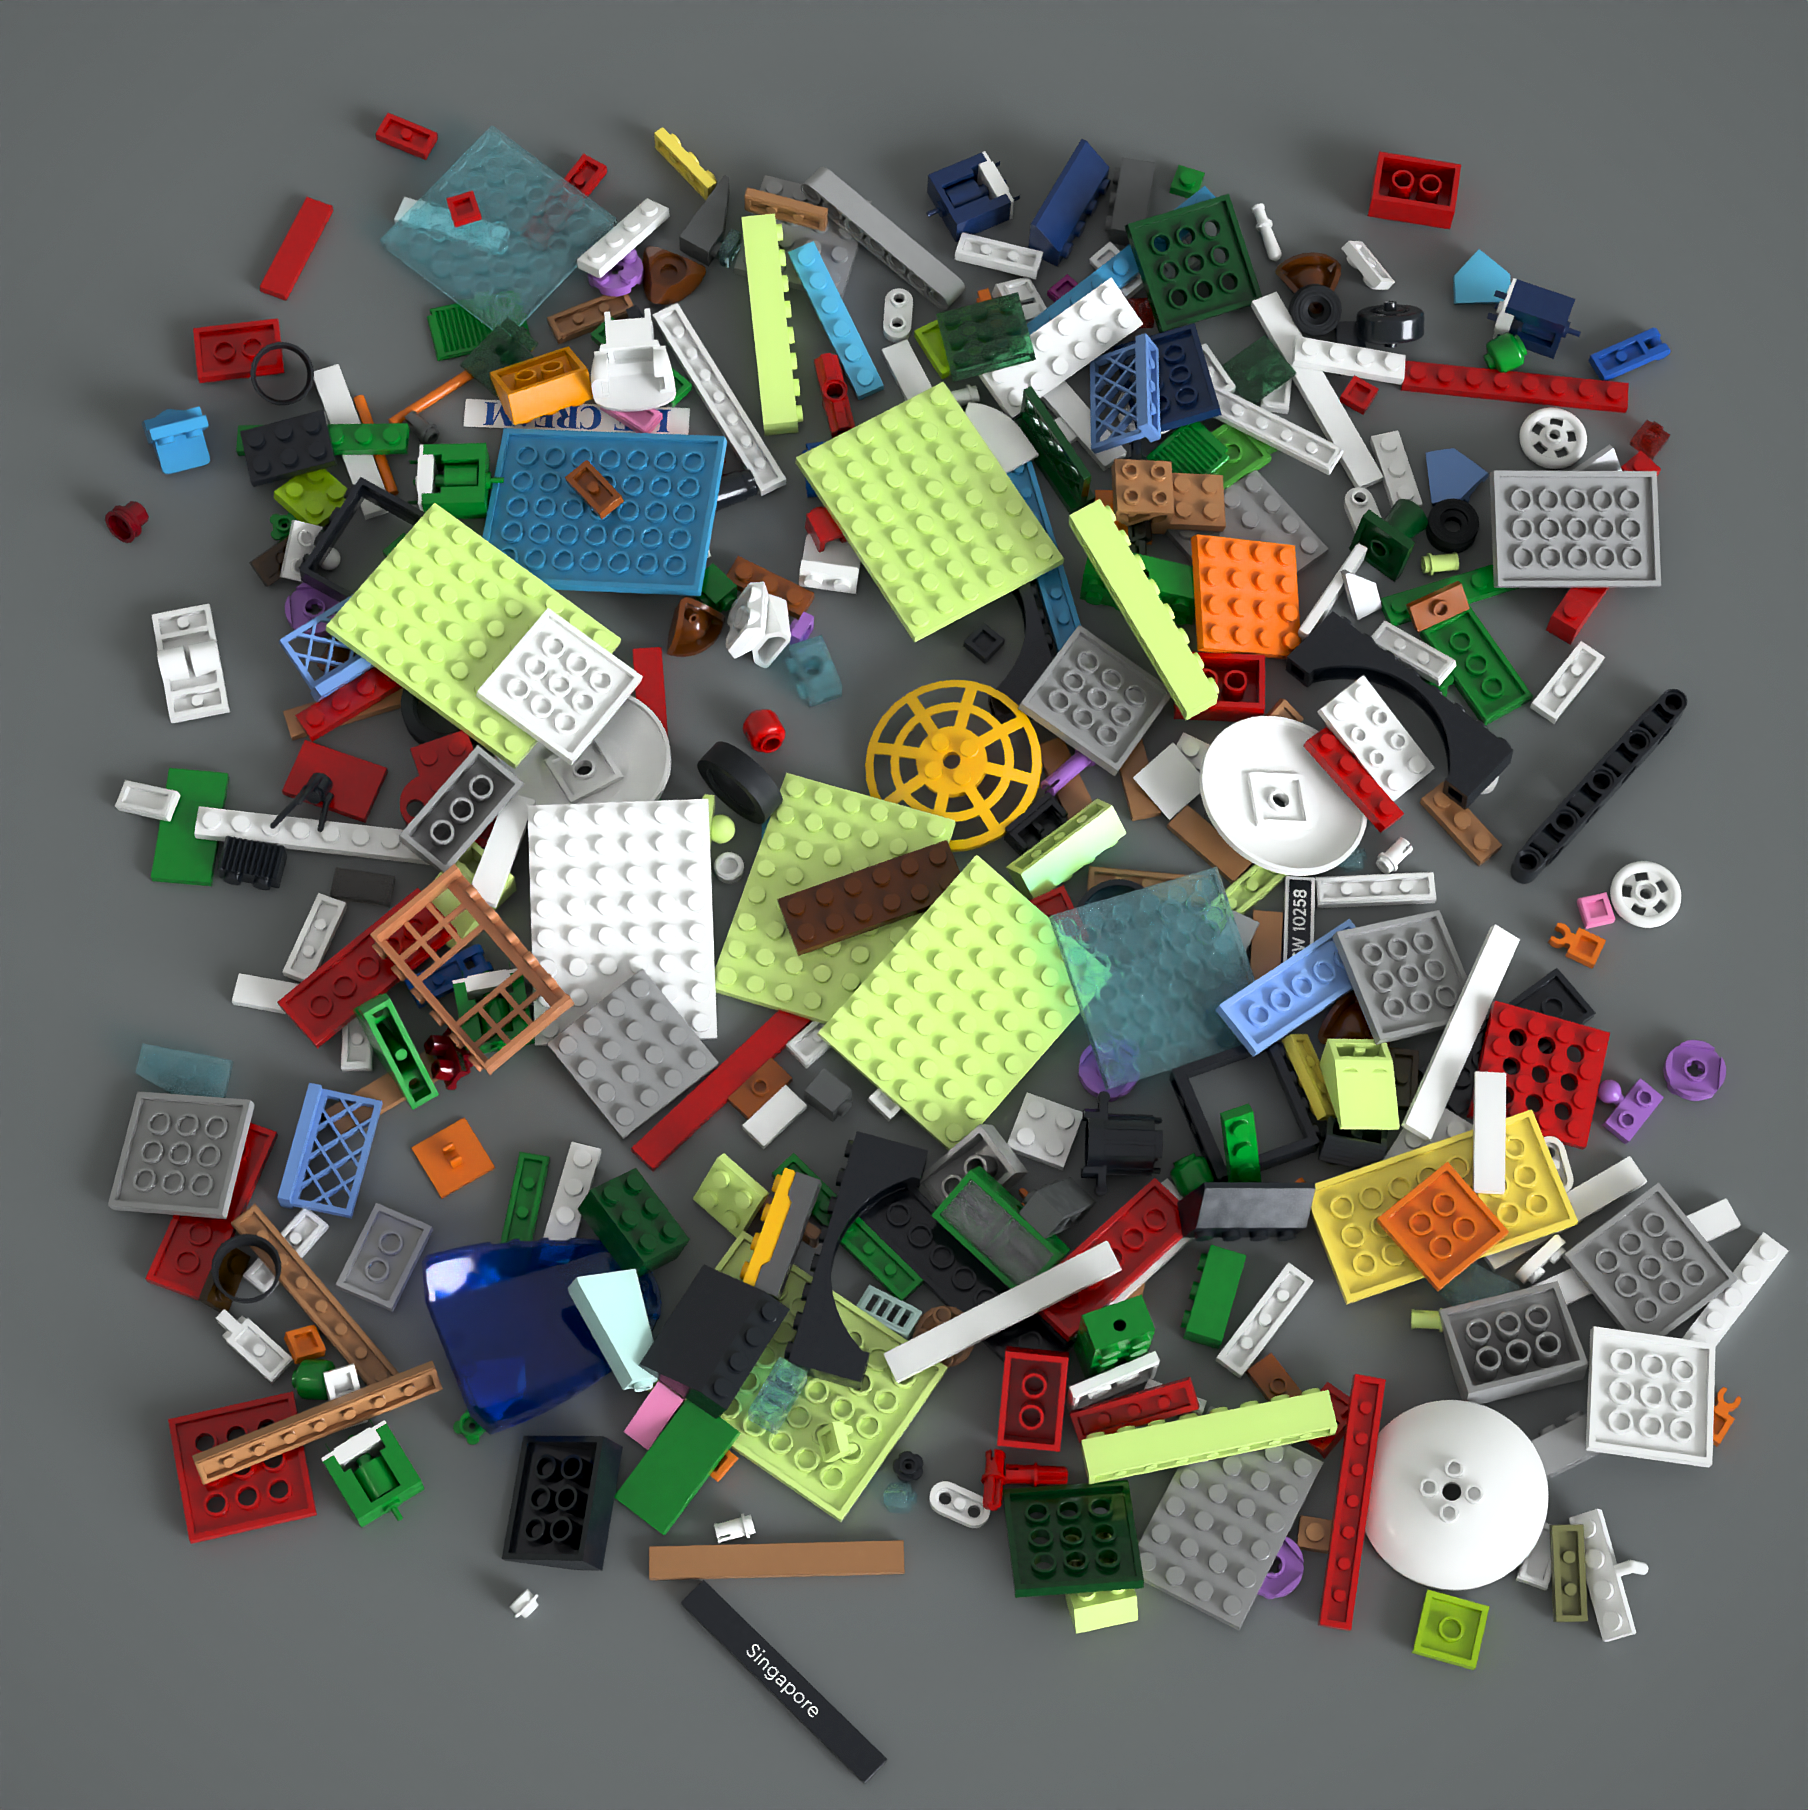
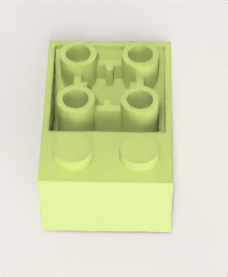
(447, 902)
(1360, 1083)
(1100, 1608)

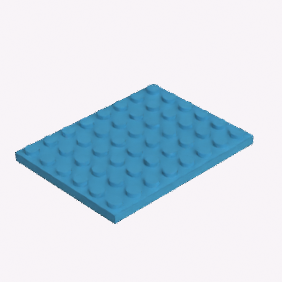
(644, 545)

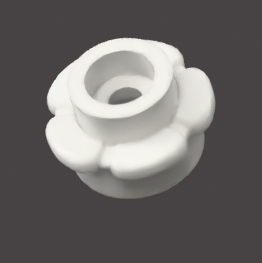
(524, 1604)

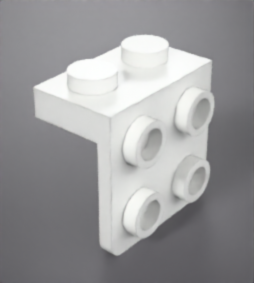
(829, 570)

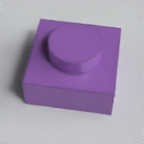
(802, 628)

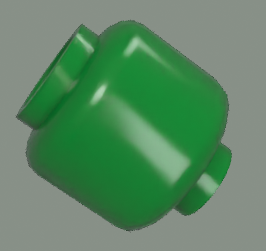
(1505, 353)
(1190, 1173)
(309, 1378)

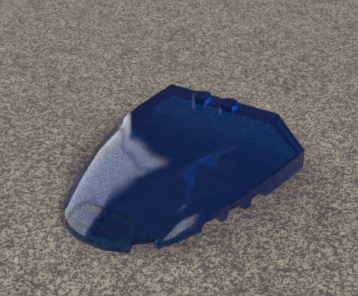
(514, 1325)

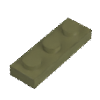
(1568, 1573)

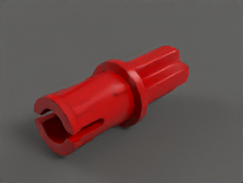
(1036, 1474)
(993, 1479)

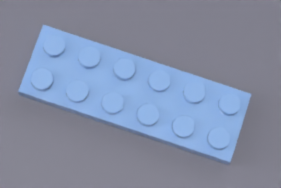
(1288, 994)

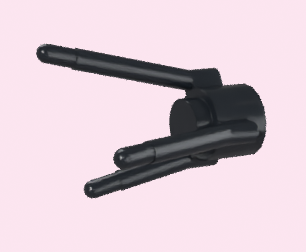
(315, 791)

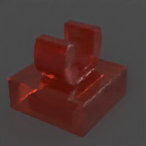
(1143, 310)
(1650, 439)

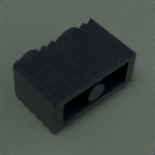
(252, 863)
(1351, 1146)

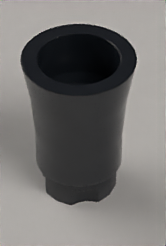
(735, 488)

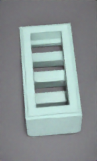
(903, 1308)

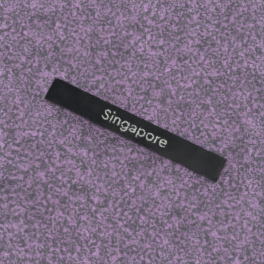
(784, 1682)

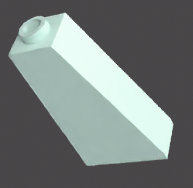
(618, 1322)

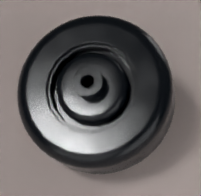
(1390, 324)

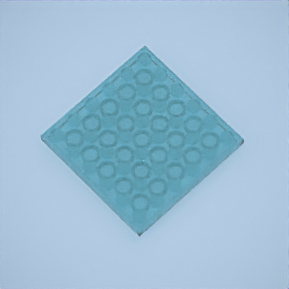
(522, 246)
(1154, 973)

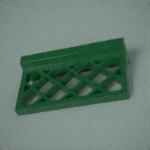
(1056, 455)

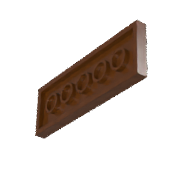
(868, 898)

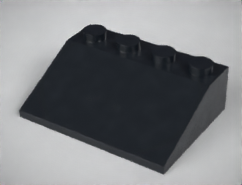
(713, 1339)
(563, 1501)

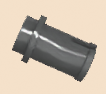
(427, 433)

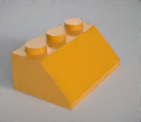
(542, 385)

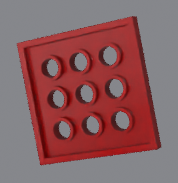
(1561, 1034)
(235, 1517)

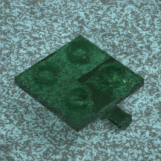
(499, 351)
(1258, 370)

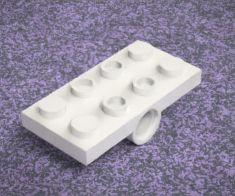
(190, 663)
(1376, 738)

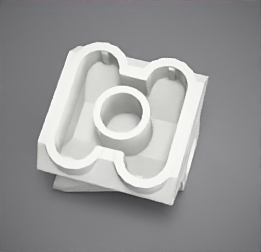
(758, 624)

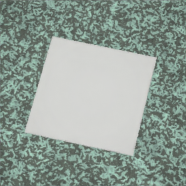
(1170, 781)

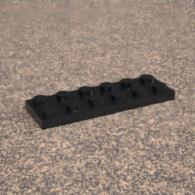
(1549, 996)

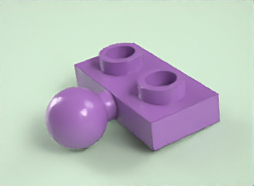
(1630, 1109)

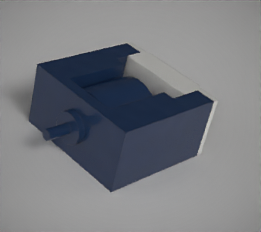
(965, 204)
(1533, 315)

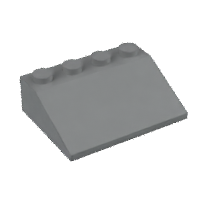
(1512, 1344)

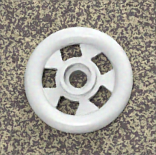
(1549, 458)
(1655, 873)

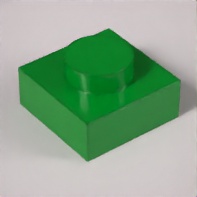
(1186, 182)

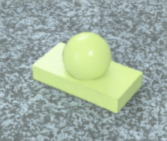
(720, 826)

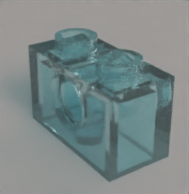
(814, 655)
(777, 1395)

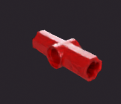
(832, 382)

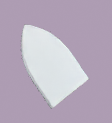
(1001, 436)

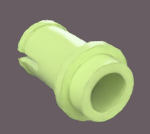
(1439, 563)
(1426, 1319)

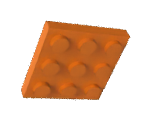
(1442, 1226)

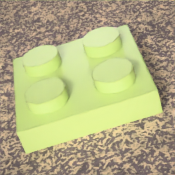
(730, 1195)

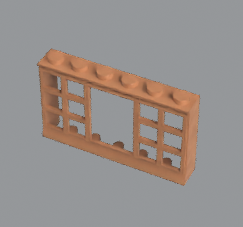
(506, 941)

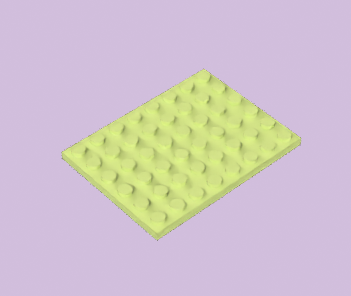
(929, 511)
(446, 618)
(809, 841)
(959, 1006)
(876, 1412)

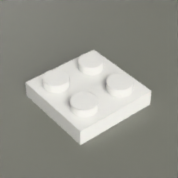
(1045, 1131)

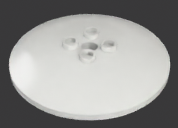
(626, 759)
(1264, 761)
(1482, 1531)

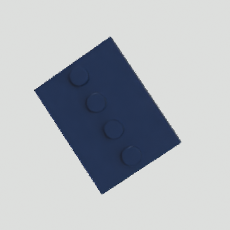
(1183, 378)

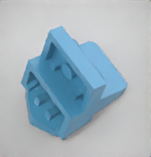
(178, 439)

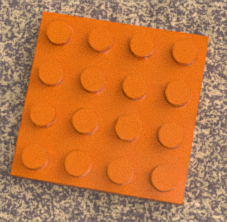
(1245, 596)

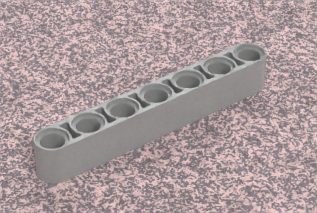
(883, 238)

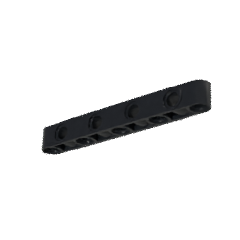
(1586, 798)

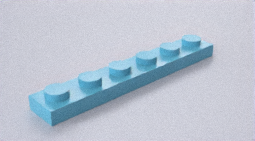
(836, 320)

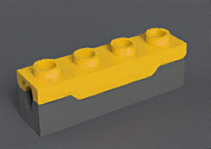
(781, 1233)

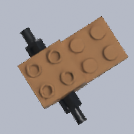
(1155, 499)

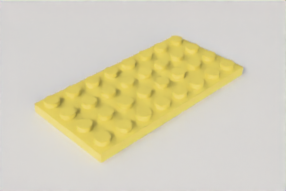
(1350, 1203)

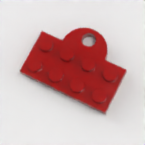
(435, 764)

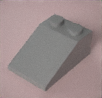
(979, 1148)

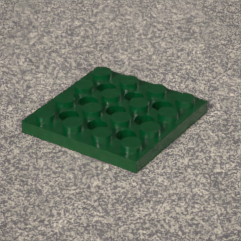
(1160, 288)
(1061, 1577)

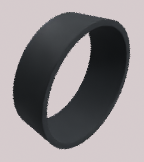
(283, 345)
(245, 1240)

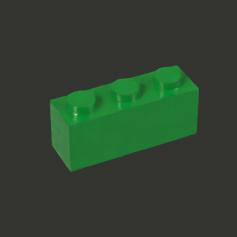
(1213, 1296)

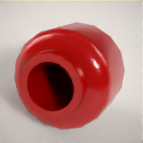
(764, 731)

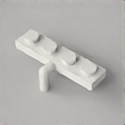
(1604, 1577)

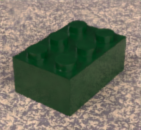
(633, 1223)

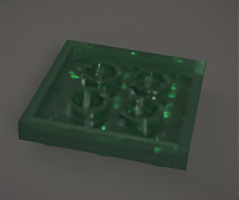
(985, 337)

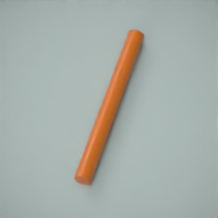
(433, 396)
(381, 460)

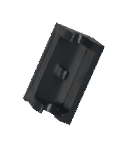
(1035, 824)

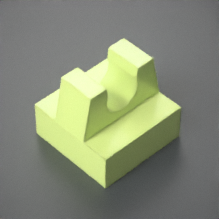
(834, 1441)

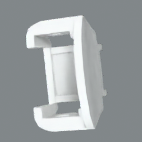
(637, 368)

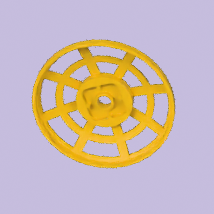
(973, 759)

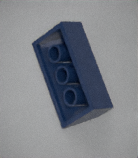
(1069, 204)

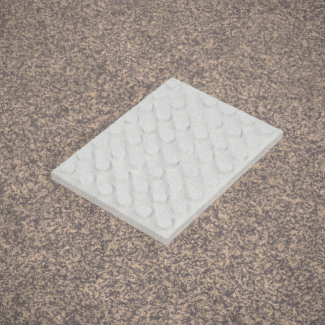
(623, 894)

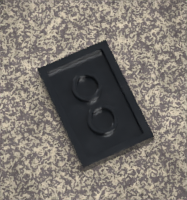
(288, 448)

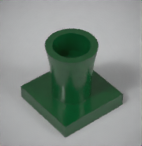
(1390, 539)

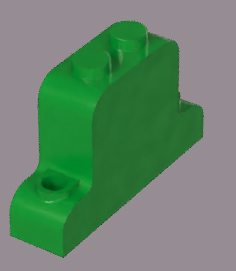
(395, 1049)

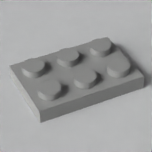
(384, 1257)

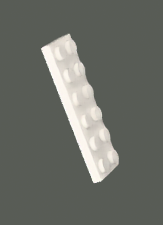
(1065, 346)

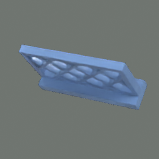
(1144, 390)
(337, 677)
(303, 1146)

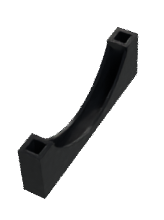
(1342, 652)
(1033, 658)
(872, 1173)

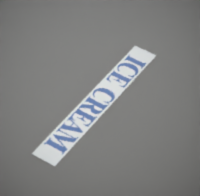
(573, 418)

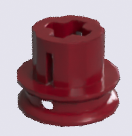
(126, 521)

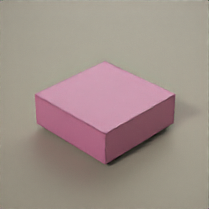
(1595, 910)

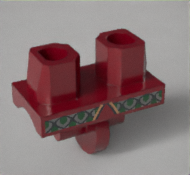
(451, 1060)

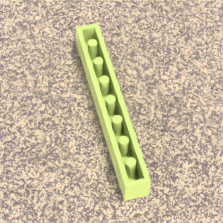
(770, 324)
(1143, 609)
(1208, 1436)

